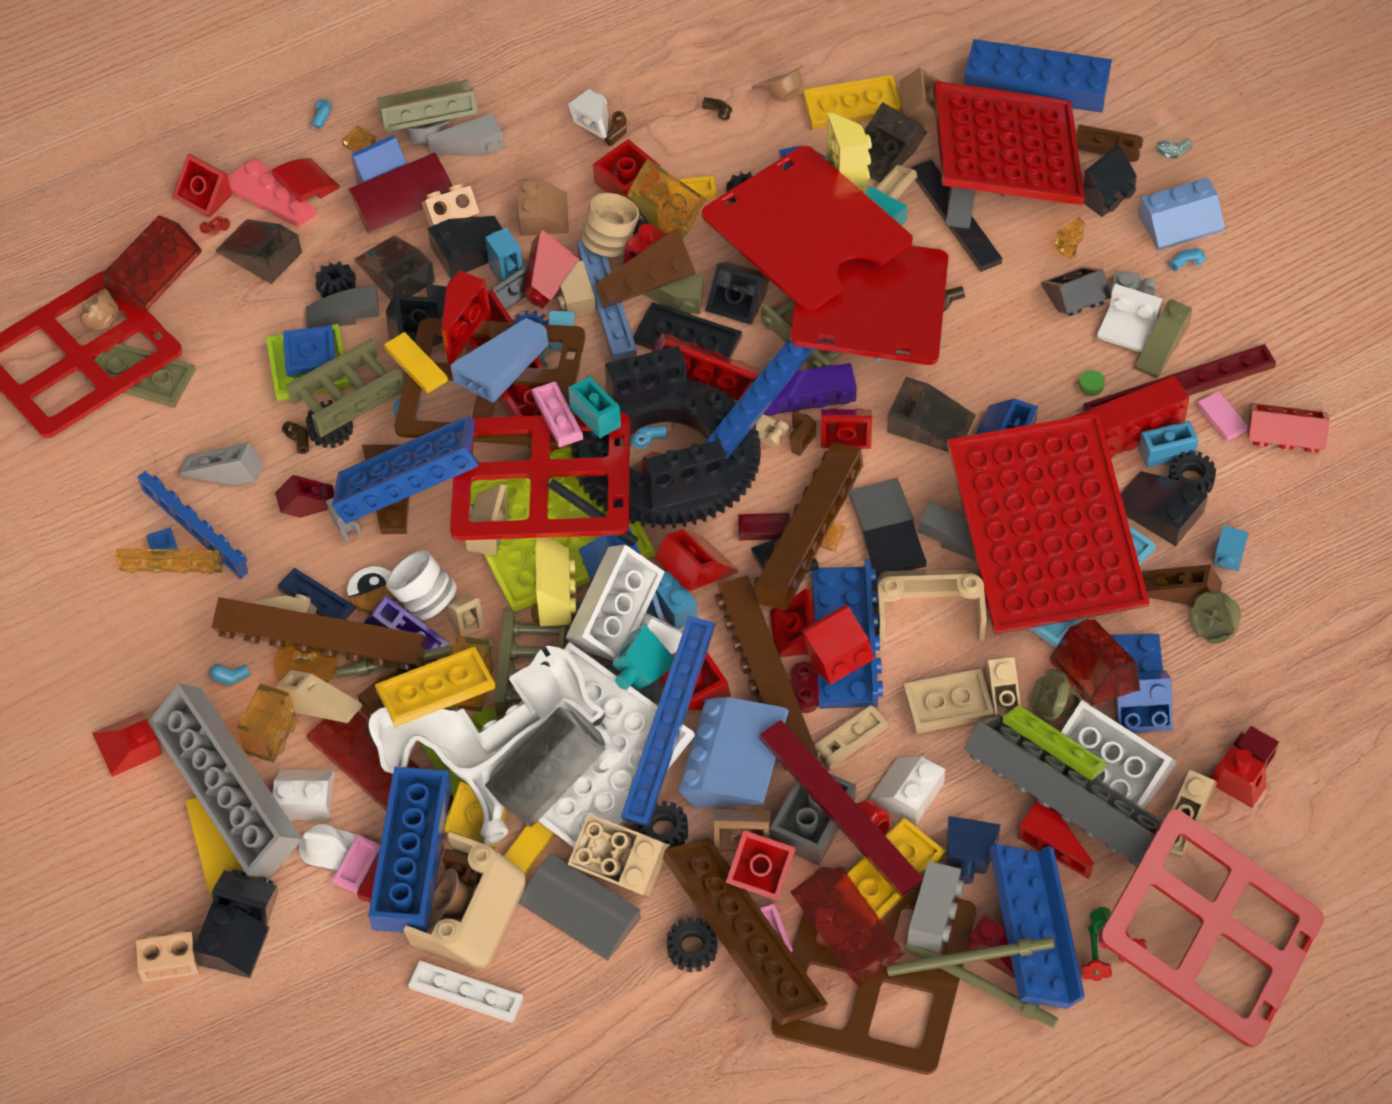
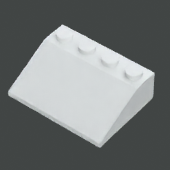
(1132, 765)

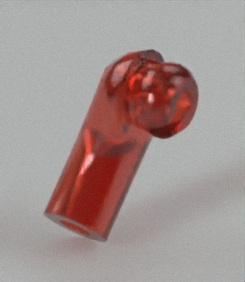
(215, 226)

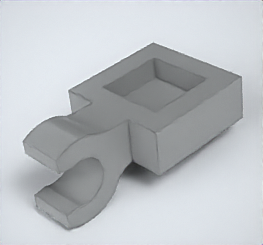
(1133, 281)
(343, 527)

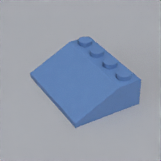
(727, 757)

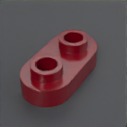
(805, 685)

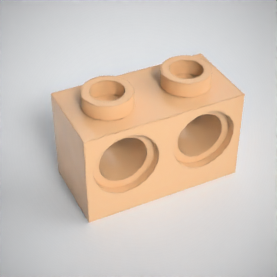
(449, 204)
(167, 963)

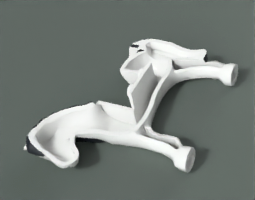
(476, 754)

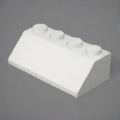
(615, 602)

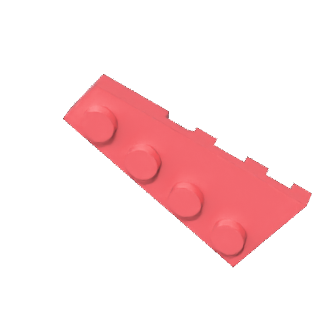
(256, 184)

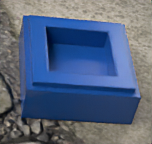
(162, 540)

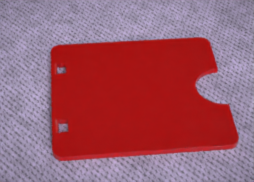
(805, 226)
(882, 309)

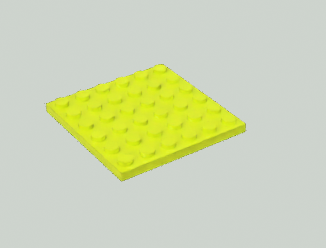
(516, 559)

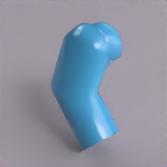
(324, 108)
(1187, 255)
(647, 435)
(227, 676)

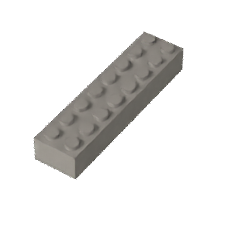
(224, 781)

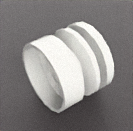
(421, 585)

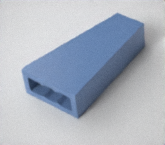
(501, 360)

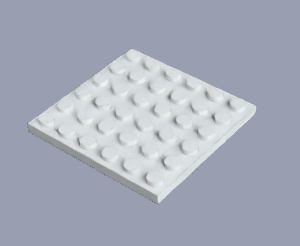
(628, 722)

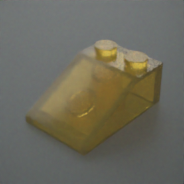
(665, 199)

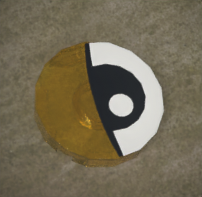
(368, 588)

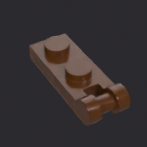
(1104, 140)

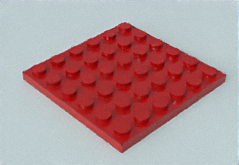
(1007, 143)

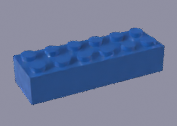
(1040, 73)
(410, 850)

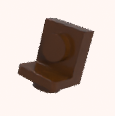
(803, 432)
(459, 862)

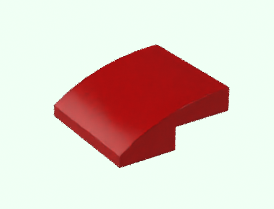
(304, 179)

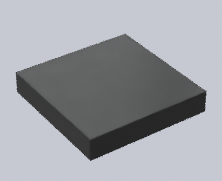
(880, 504)

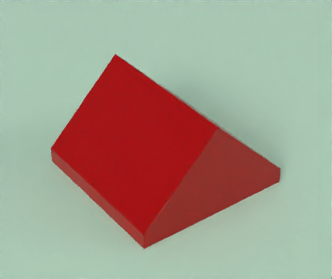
(202, 186)
(789, 623)
(760, 865)

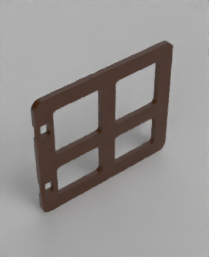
(565, 376)

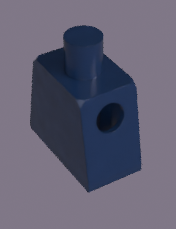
(969, 845)

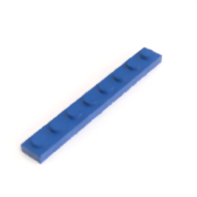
(760, 396)
(668, 721)

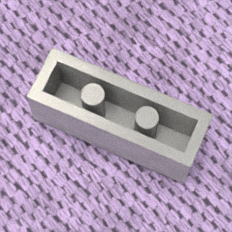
(935, 906)

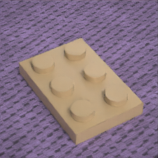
(948, 701)

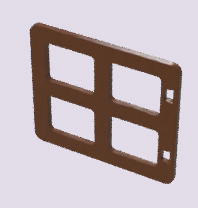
(856, 1039)

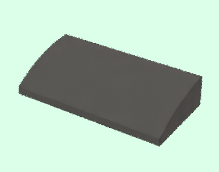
(579, 906)

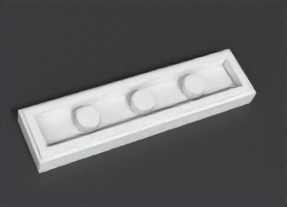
(466, 991)

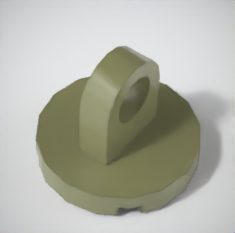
(1215, 616)
(1051, 696)

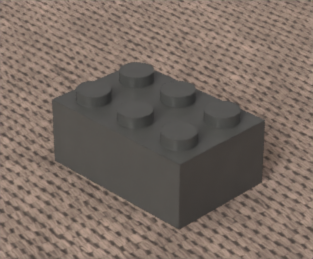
(805, 824)

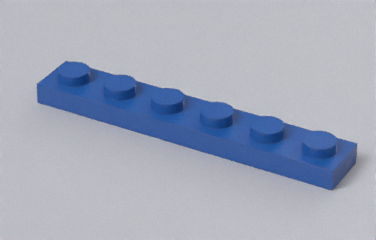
(188, 519)

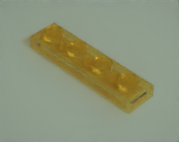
(169, 561)

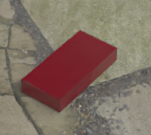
(762, 526)

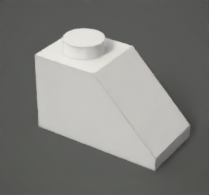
(590, 112)

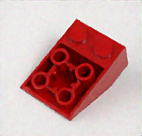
(693, 560)

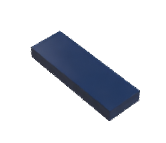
(326, 601)

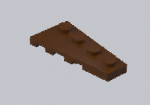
(651, 269)
(394, 517)

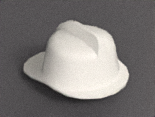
(325, 846)

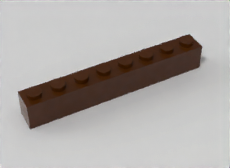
(808, 526)
(319, 633)
(759, 653)

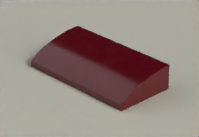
(399, 191)

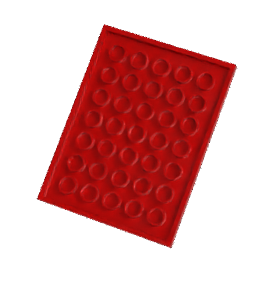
(1047, 523)

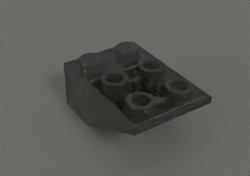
(892, 140)
(262, 248)
(397, 267)
(927, 415)

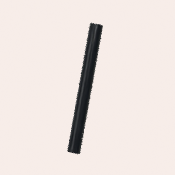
(586, 507)

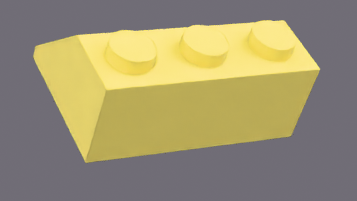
(848, 149)
(554, 583)

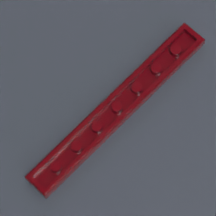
(1209, 374)
(841, 808)

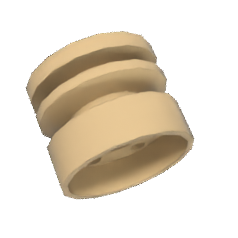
(609, 224)

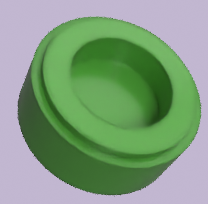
(1092, 383)

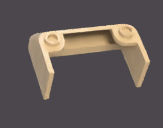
(930, 583)
(487, 916)

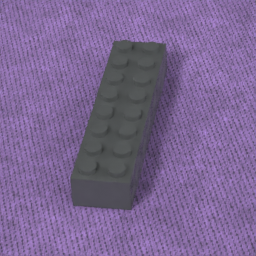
(1088, 803)

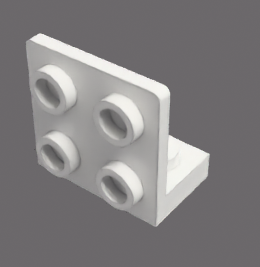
(1130, 318)

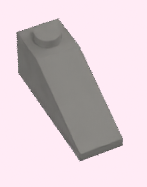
(469, 138)
(225, 465)

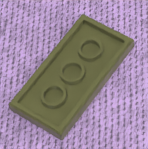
(161, 387)

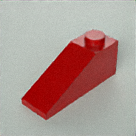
(1047, 828)

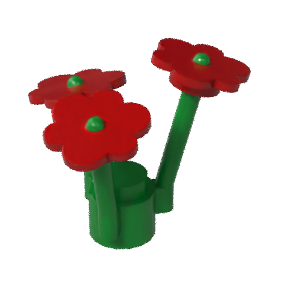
(1097, 969)

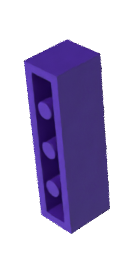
(816, 389)

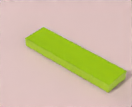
(1054, 742)

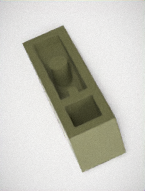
(681, 295)
(1164, 338)

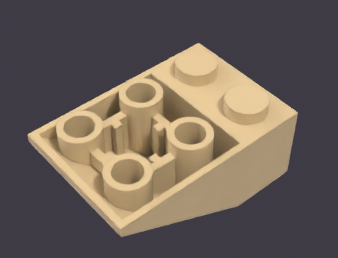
(618, 854)

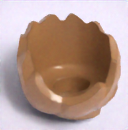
(99, 311)

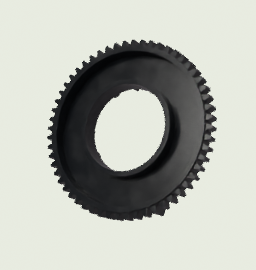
(682, 482)

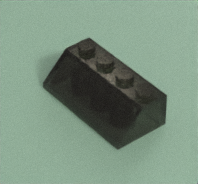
(545, 766)

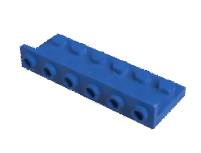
(405, 470)
(852, 588)
(1036, 909)

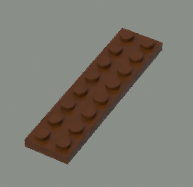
(745, 932)

